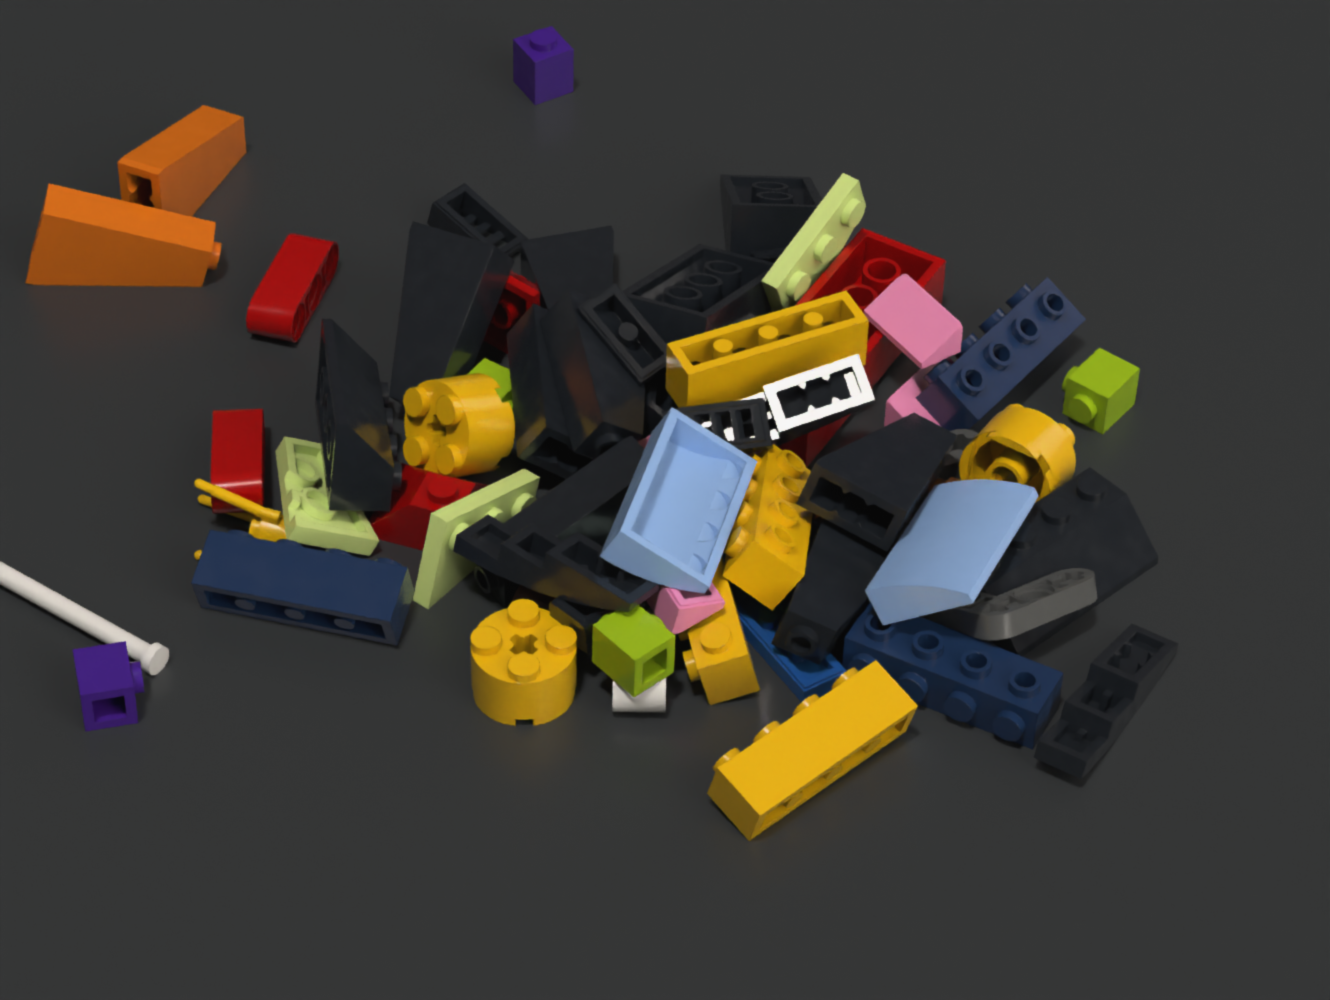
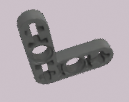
(1023, 607)

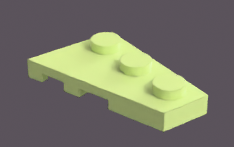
(815, 244)
(306, 503)
(439, 565)

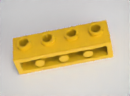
(764, 349)
(770, 531)
(720, 650)
(810, 749)

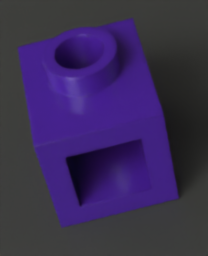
(543, 65)
(107, 685)

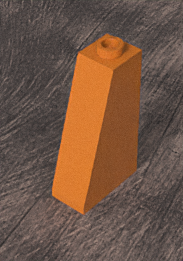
(184, 161)
(118, 243)

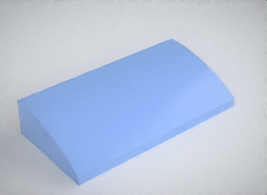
(679, 506)
(949, 548)

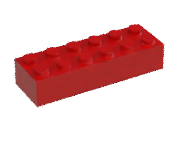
(865, 271)

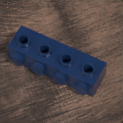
(1001, 357)
(303, 586)
(938, 673)

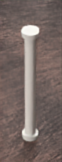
(152, 657)

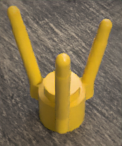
(265, 522)

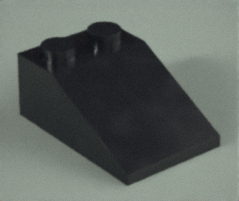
(764, 210)

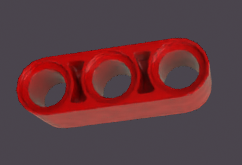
(292, 287)
(238, 456)

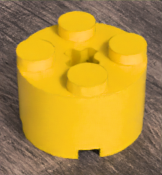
(457, 425)
(1021, 449)
(523, 664)

